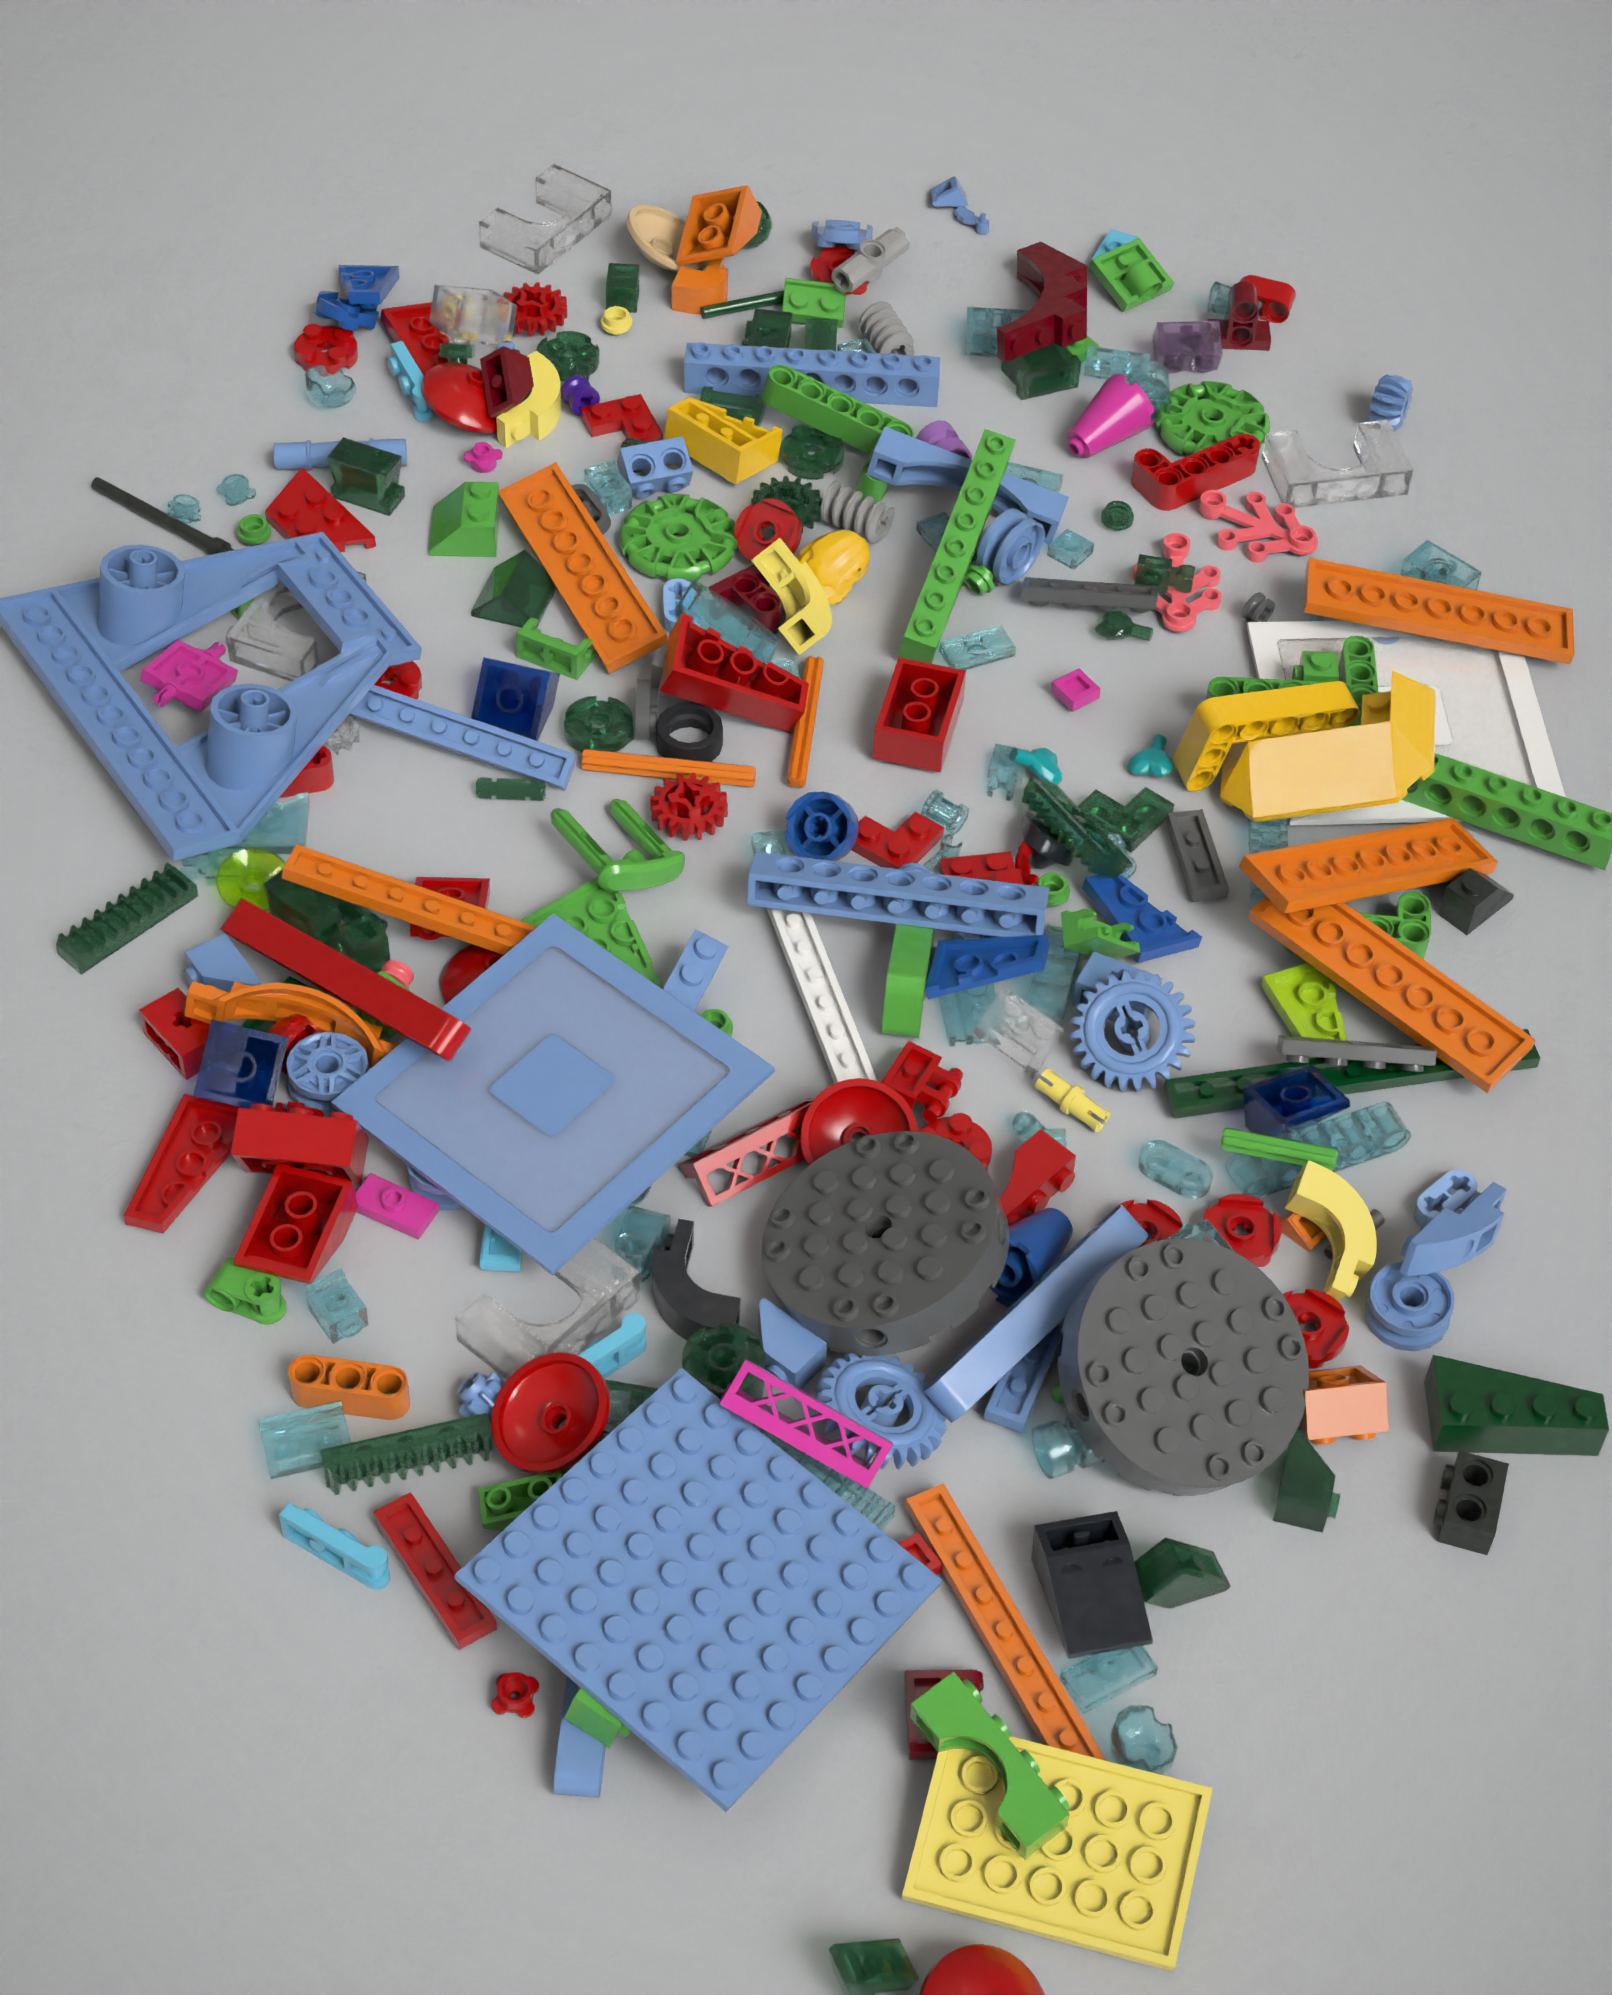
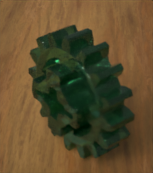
(795, 496)

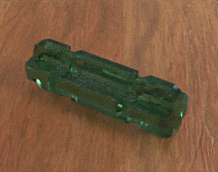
(510, 789)

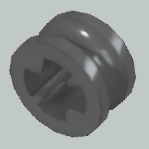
(1258, 609)

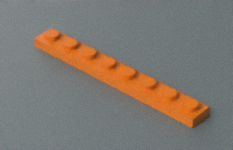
(404, 900)
(1000, 1623)

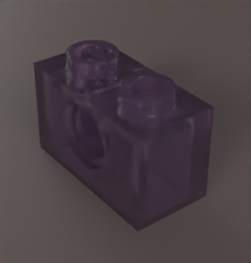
(1200, 336)

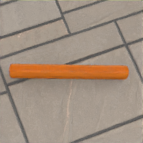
(805, 726)
(667, 767)

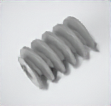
(885, 330)
(856, 514)

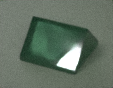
(515, 592)

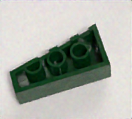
(1509, 1412)

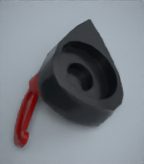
(1041, 847)

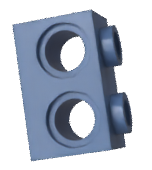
(652, 459)

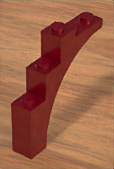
(1062, 305)

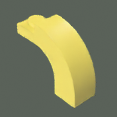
(540, 409)
(801, 595)
(1343, 1218)

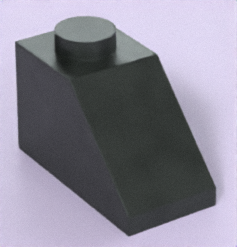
(1473, 900)

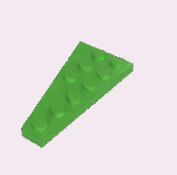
(604, 920)

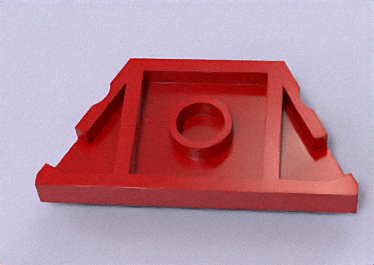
(309, 508)

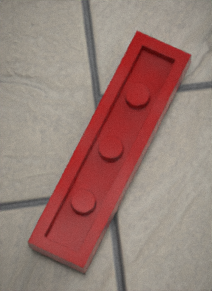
(433, 1570)

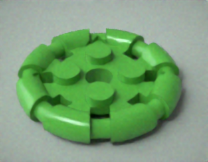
(1191, 418)
(703, 536)

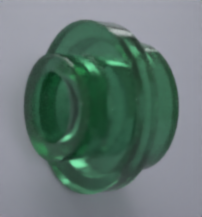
(1117, 516)

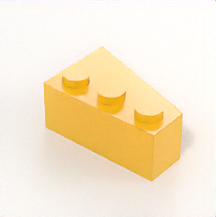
(722, 442)

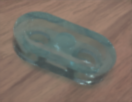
(1176, 1169)

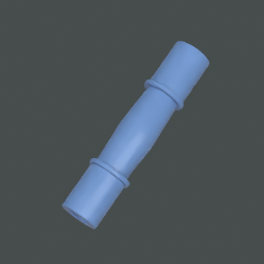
(308, 455)

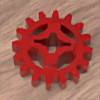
(537, 308)
(688, 806)

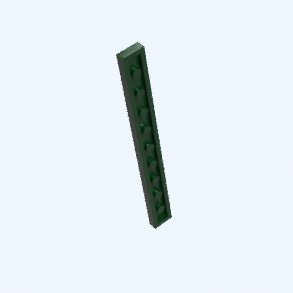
(1224, 1089)

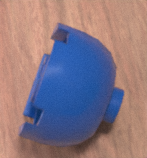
(821, 826)

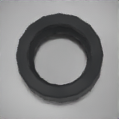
(684, 716)

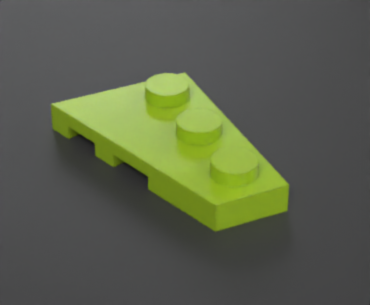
(1305, 1002)

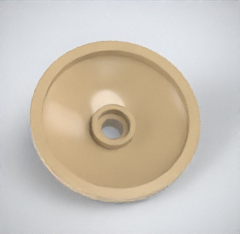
(658, 236)

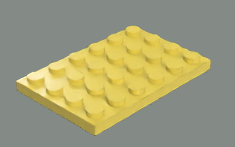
(1103, 1883)

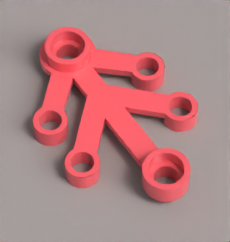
(1296, 538)
(1178, 614)

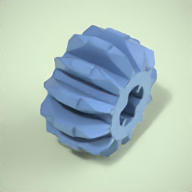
(1391, 400)

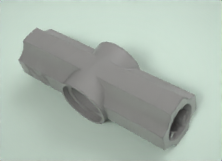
(870, 260)

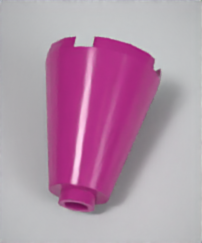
(1110, 417)

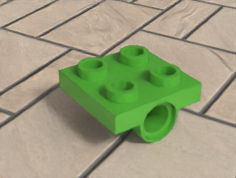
(1131, 274)

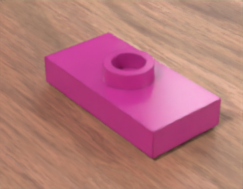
(395, 1206)

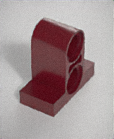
(1241, 326)
(752, 594)

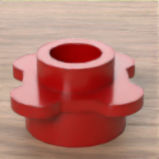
(515, 1683)

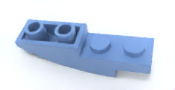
(1453, 1236)

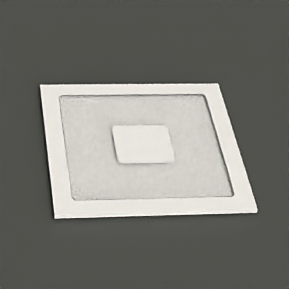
(1482, 703)

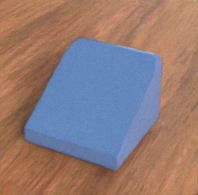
(948, 194)

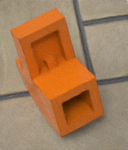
(700, 288)

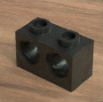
(1477, 1503)

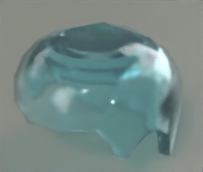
(329, 389)
(1142, 1740)

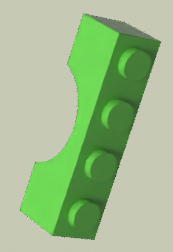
(955, 1719)

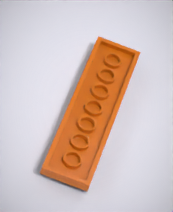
(583, 567)
(1439, 610)
(1366, 864)
(1400, 988)

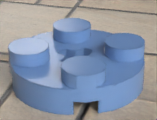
(840, 232)

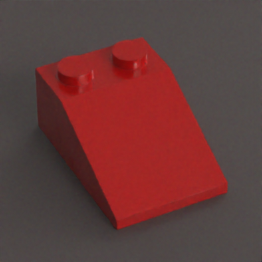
(297, 1224)

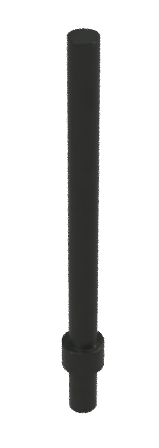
(212, 545)

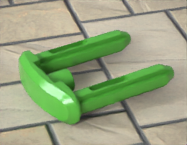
(634, 870)

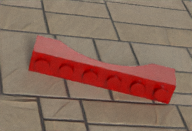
(1038, 1173)

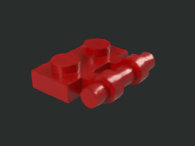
(913, 1072)

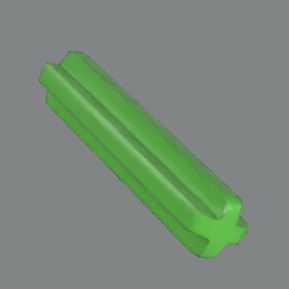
(1277, 1148)

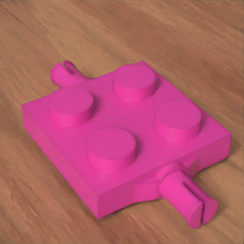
(189, 675)

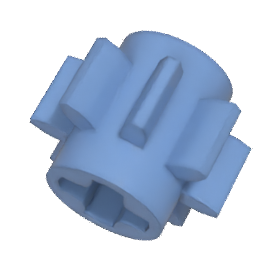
(479, 1394)

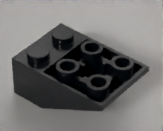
(1091, 1584)

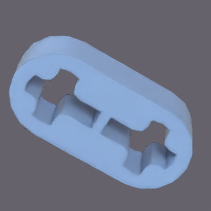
(670, 589)
(1440, 1194)

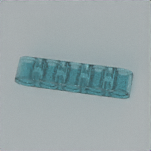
(1355, 1136)

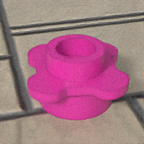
(483, 457)

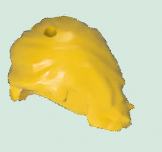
(837, 562)

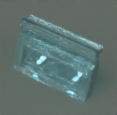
(963, 1011)
(295, 1438)

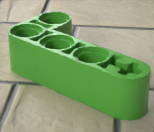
(1409, 924)
(906, 980)

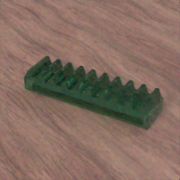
(1074, 829)
(126, 919)
(407, 1451)

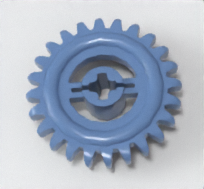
(1144, 1063)
(892, 1381)

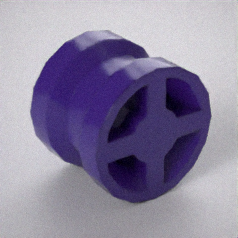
(578, 393)

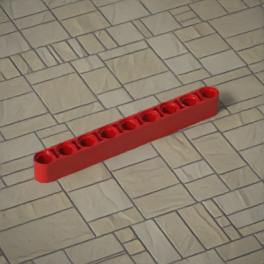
(346, 980)

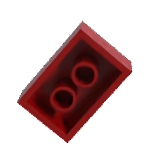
(919, 714)
(299, 1140)

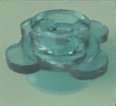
(236, 489)
(184, 508)

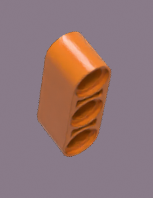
(334, 1374)

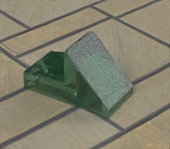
(872, 1967)

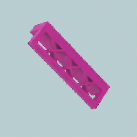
(796, 1433)

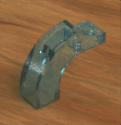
(729, 620)

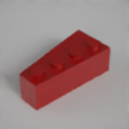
(729, 678)

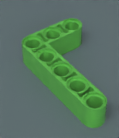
(834, 415)
(1355, 669)

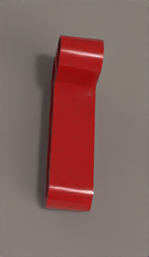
(1183, 481)

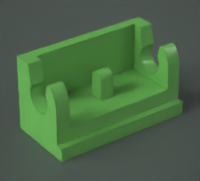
(553, 652)
(1089, 935)

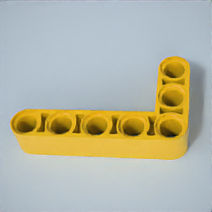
(1256, 717)

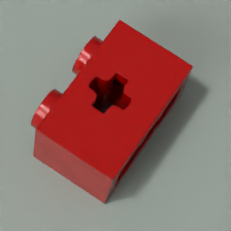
(173, 1034)

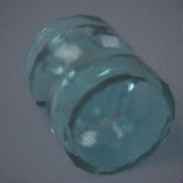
(1154, 381)
(1061, 1448)

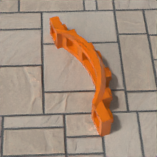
(281, 1000)

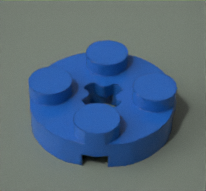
(349, 315)

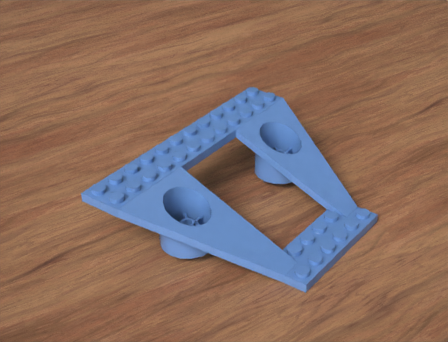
(257, 736)

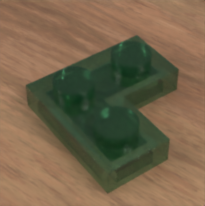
(1133, 821)

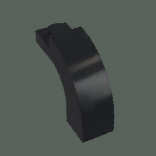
(677, 1298)

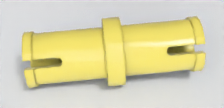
(1072, 1100)

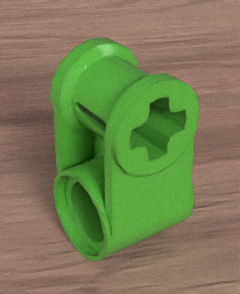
(246, 1293)

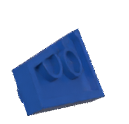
(368, 283)
(1154, 930)
(983, 961)

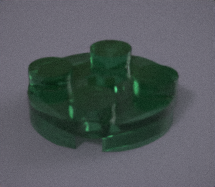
(584, 354)
(827, 457)
(611, 713)

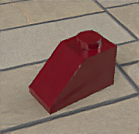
(505, 379)

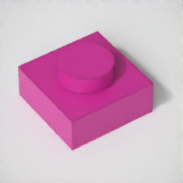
(1075, 689)

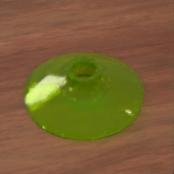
(245, 869)

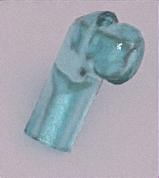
(1027, 1125)

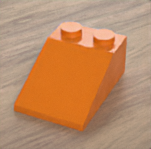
(718, 225)

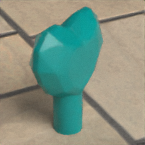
(1152, 760)
(1040, 761)

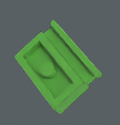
(813, 300)

